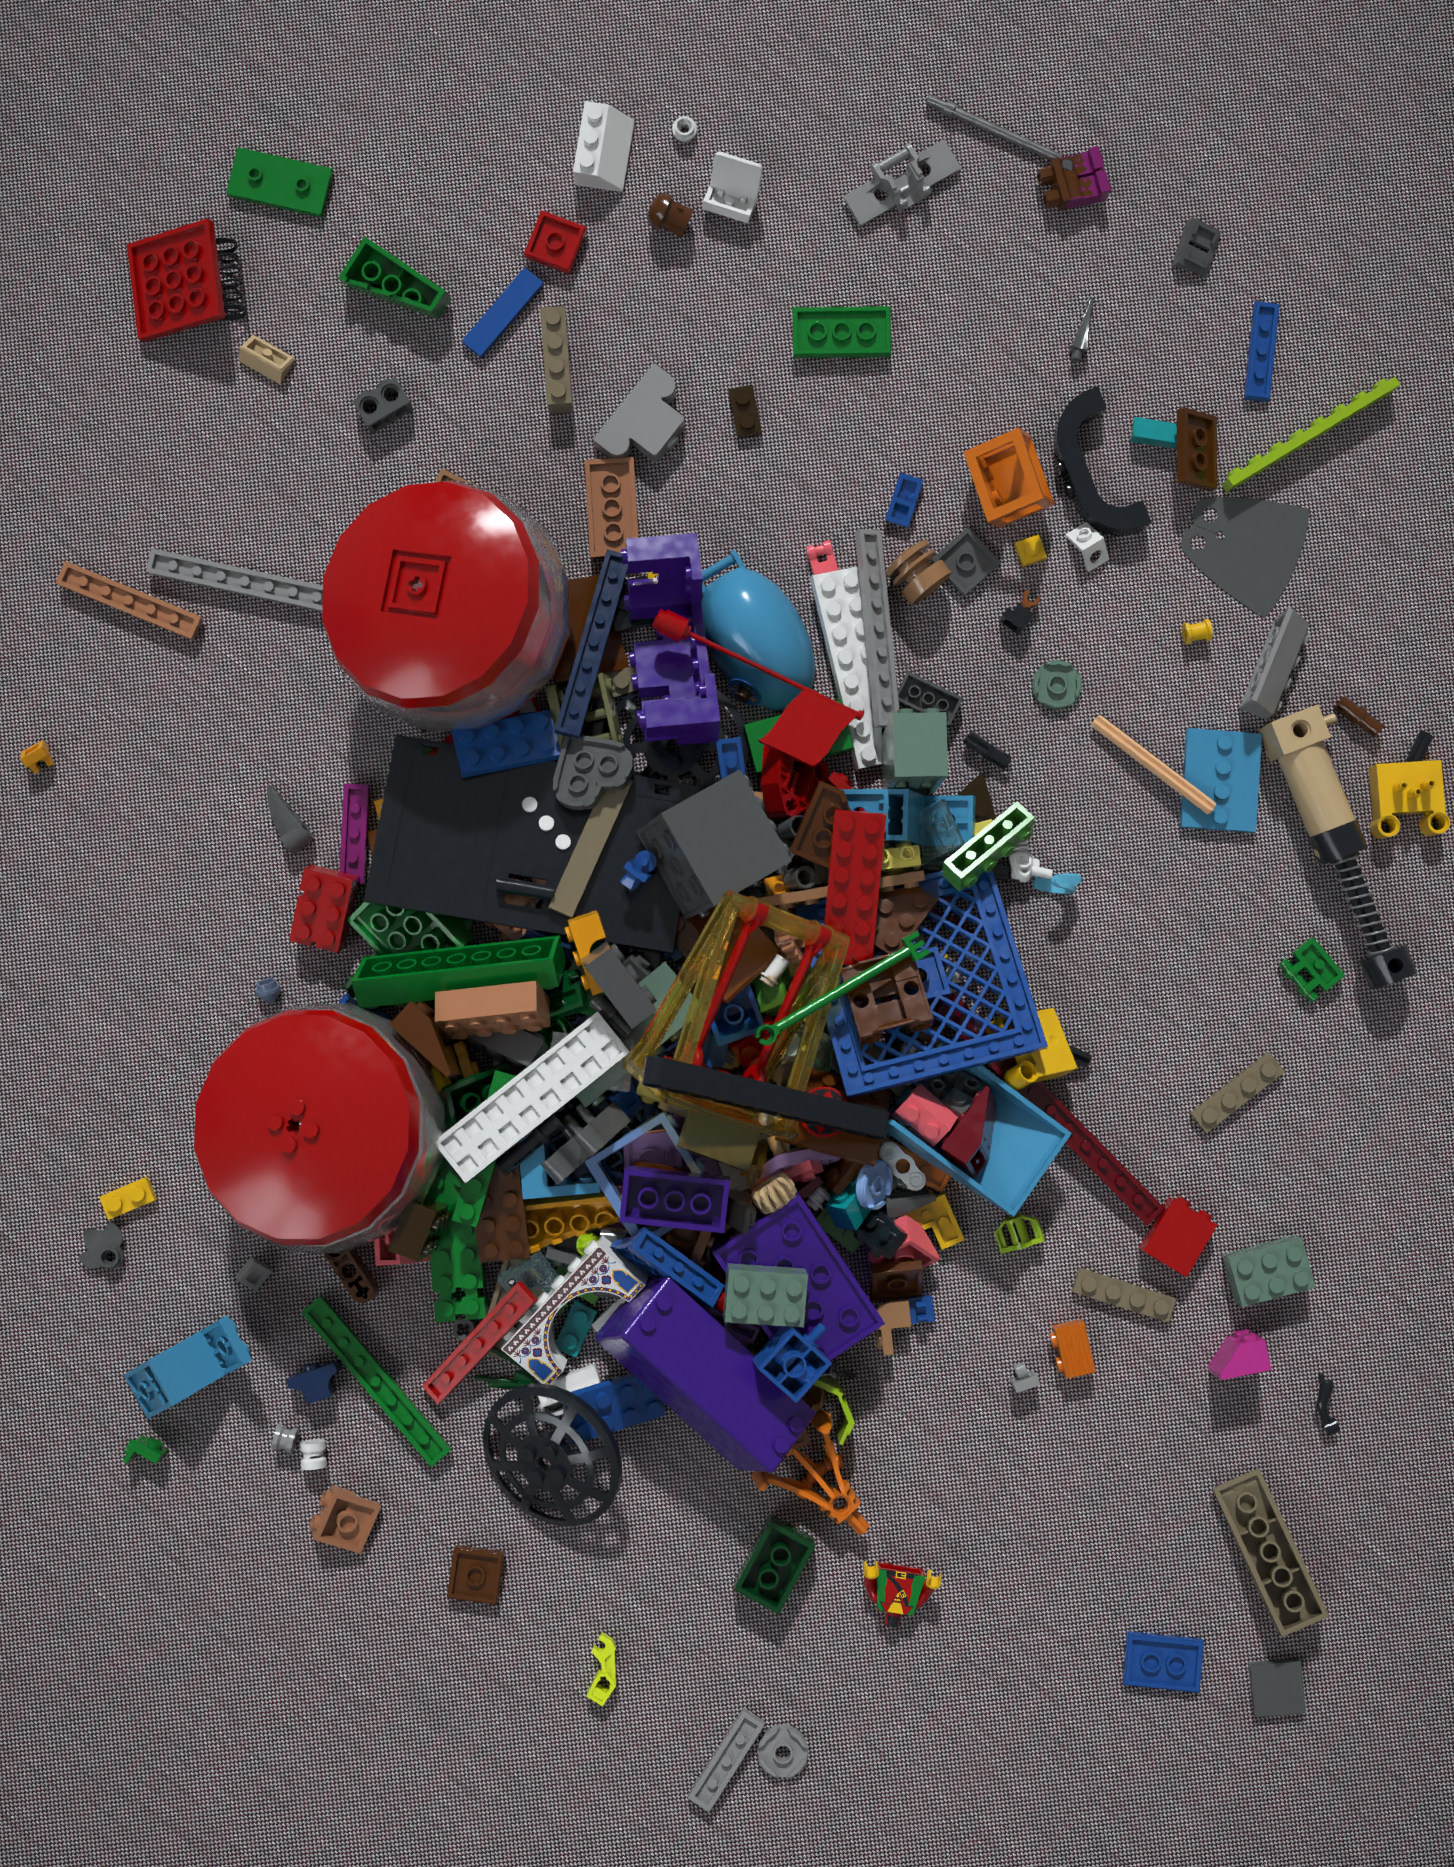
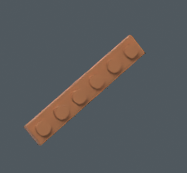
(129, 600)

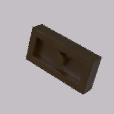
(745, 411)

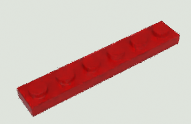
(479, 1342)

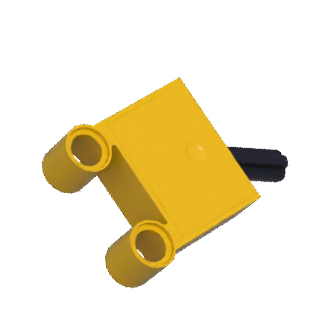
(1048, 1063)

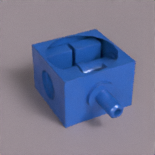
(793, 1360)

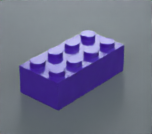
(674, 1199)

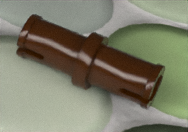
(1359, 716)

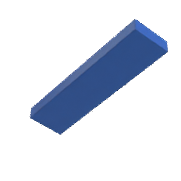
(503, 313)
(1261, 351)

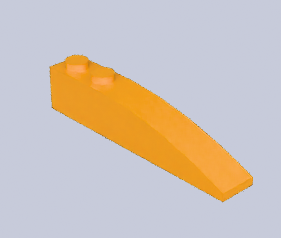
(562, 1217)

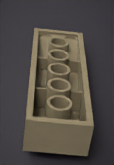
(1270, 1553)

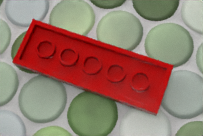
(855, 879)

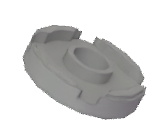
(782, 1736)

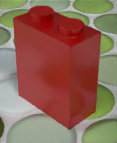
(1178, 1235)

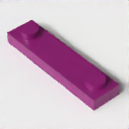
(354, 830)

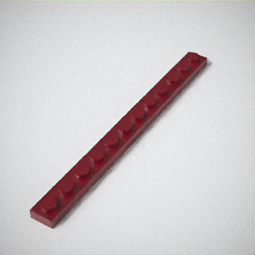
(1081, 1139)

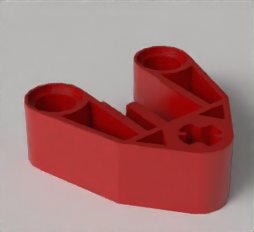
(788, 791)

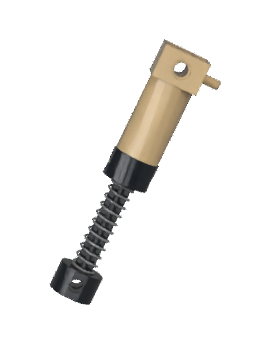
(1333, 831)

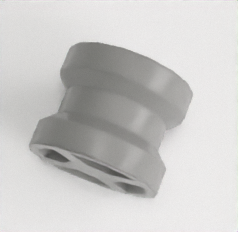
(285, 1439)

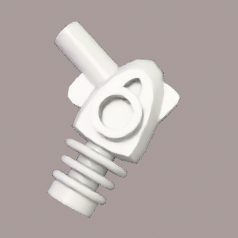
(1025, 866)

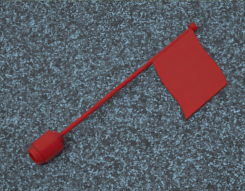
(808, 722)

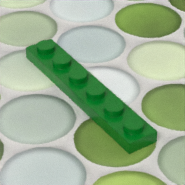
(474, 1192)

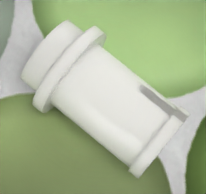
(774, 971)

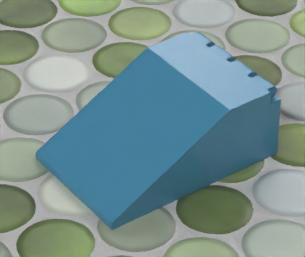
(1021, 1145)

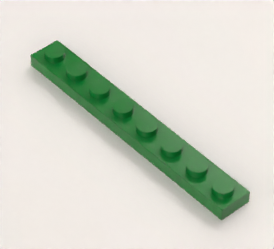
(376, 1380)

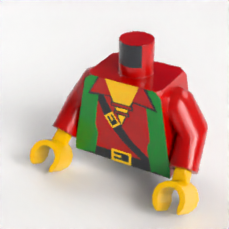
(898, 1589)

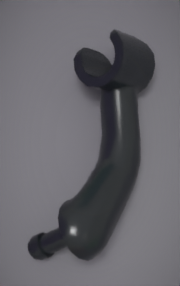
(1325, 1391)

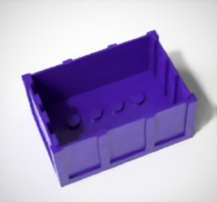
(797, 1240)

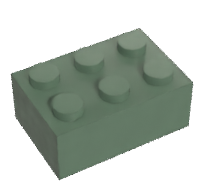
(1268, 1270)
(765, 1295)

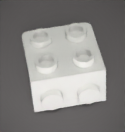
(733, 187)

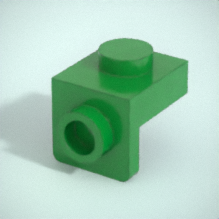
(147, 1447)

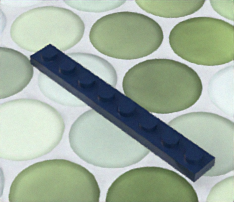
(592, 646)

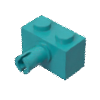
(845, 1208)

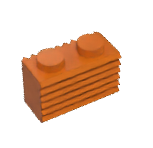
(1073, 1349)

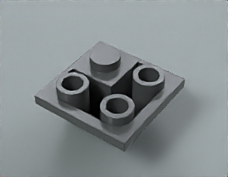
(955, 1091)

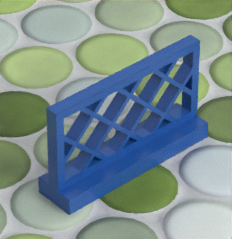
(660, 1260)

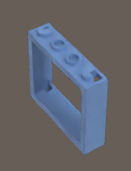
(607, 1185)

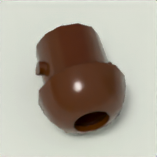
(669, 215)

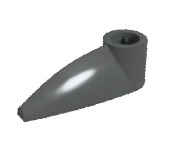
(288, 824)

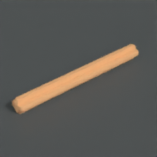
(1154, 764)

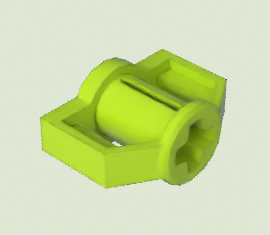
(1018, 1233)

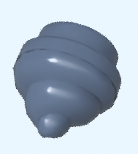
(268, 990)

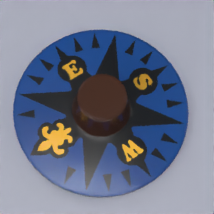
(744, 692)

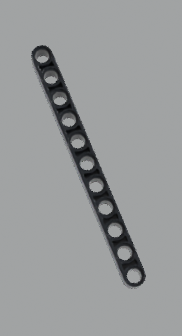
(764, 1097)

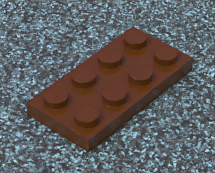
(503, 1221)

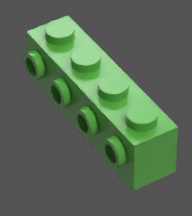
(988, 846)

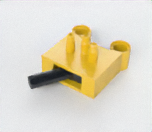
(1408, 789)

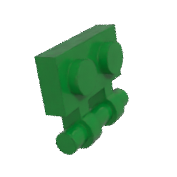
(1317, 965)

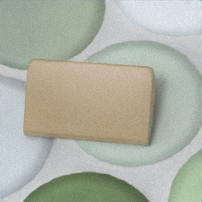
(265, 359)

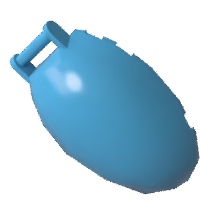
(761, 624)

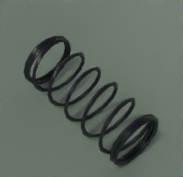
(240, 308)

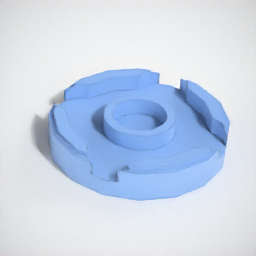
(874, 1185)

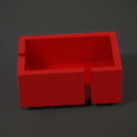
(324, 908)

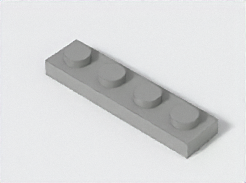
(726, 1759)

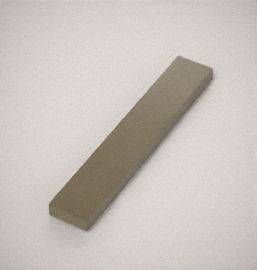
(588, 851)

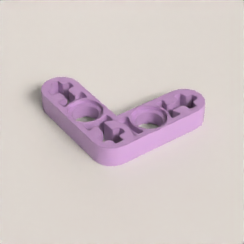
(795, 1158)

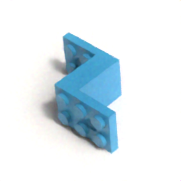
(904, 809)
(538, 1183)
(188, 1367)

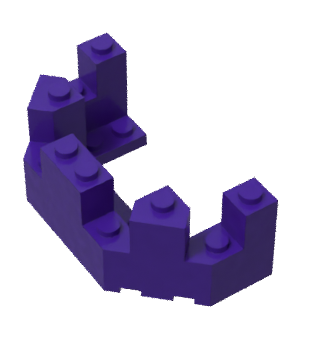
(663, 665)

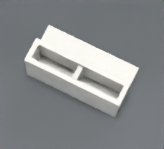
(571, 1381)

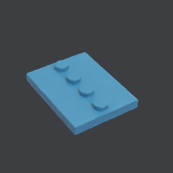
(1228, 772)

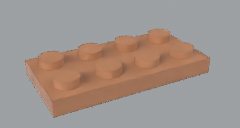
(610, 504)

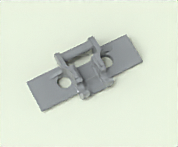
(906, 188)

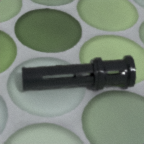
(540, 1136)

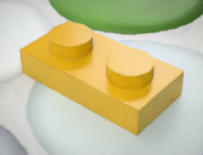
(128, 1198)

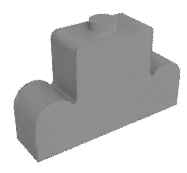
(643, 420)

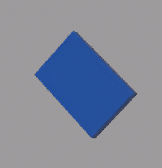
(1162, 1661)

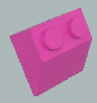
(1240, 1356)

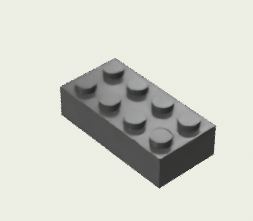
(922, 694)

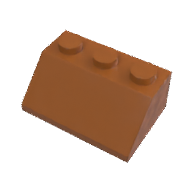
(755, 958)

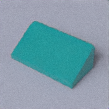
(1154, 433)

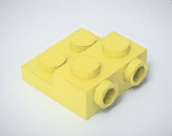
(900, 859)

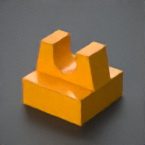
(36, 753)

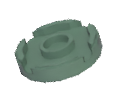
(1056, 685)

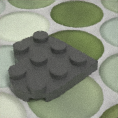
(589, 768)

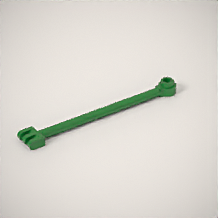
(909, 950)

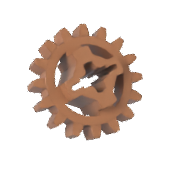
(789, 945)

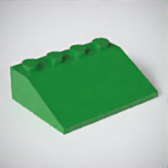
(403, 930)

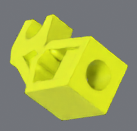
(607, 1658)

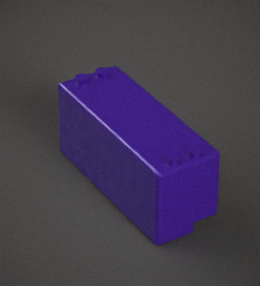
(704, 1376)

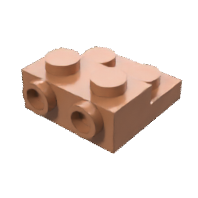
(344, 1519)

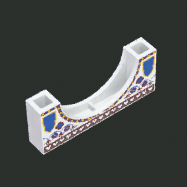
(597, 1271)

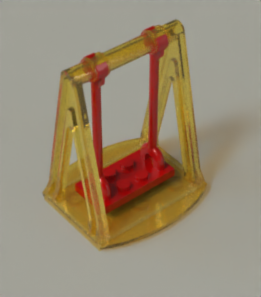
(705, 965)

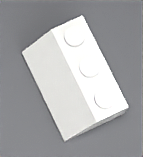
(603, 147)

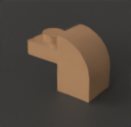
(895, 1315)

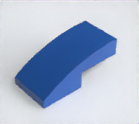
(904, 500)

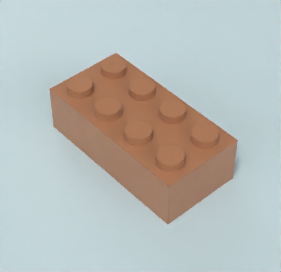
(492, 1009)

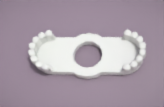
(891, 1154)

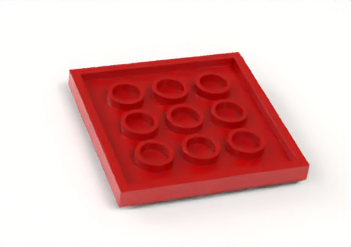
(175, 280)

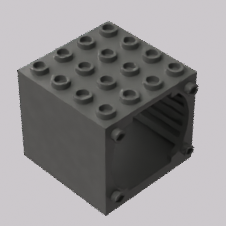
(714, 844)

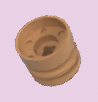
(918, 572)

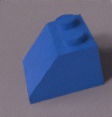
(737, 1018)

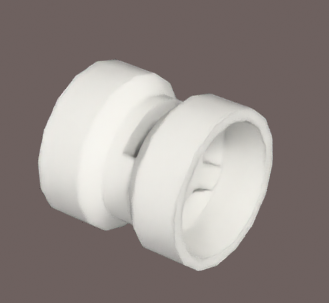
(313, 1454)

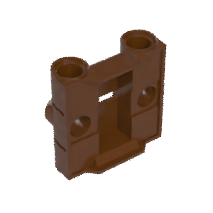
(907, 1009)

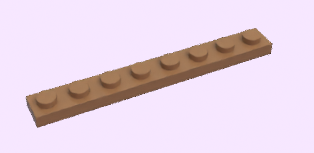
(812, 895)

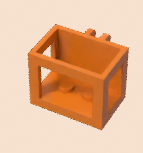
(1009, 478)

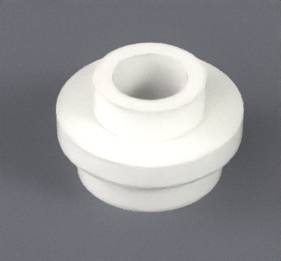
(684, 122)

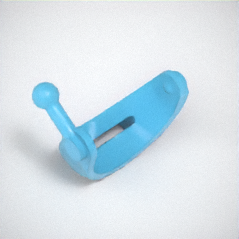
(1058, 884)

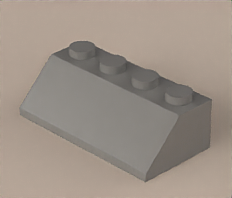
(1275, 664)

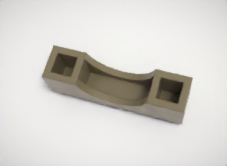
(556, 360)

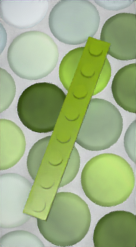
(1318, 428)

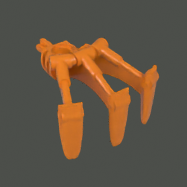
(823, 1423)

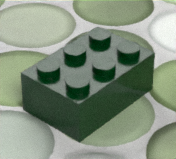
(774, 1564)

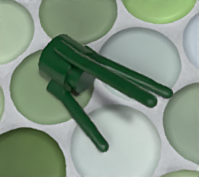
(520, 1377)

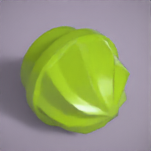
(584, 1240)

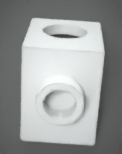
(1088, 542)

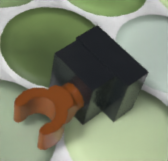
(1019, 617)

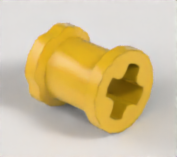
(1197, 631)

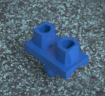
(639, 869)

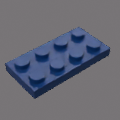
(507, 744)
(619, 1402)

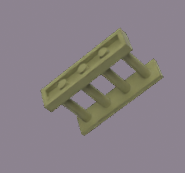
(607, 688)

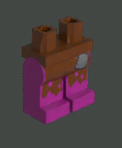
(1075, 180)

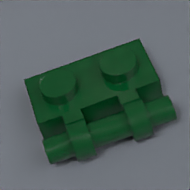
(569, 998)

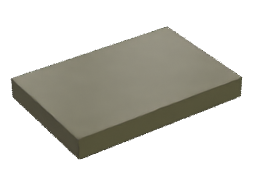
(719, 1140)

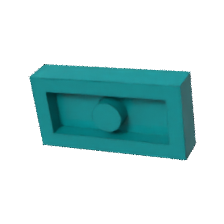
(575, 1328)

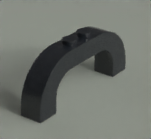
(1079, 483)

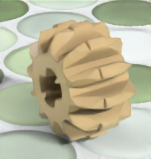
(774, 1193)

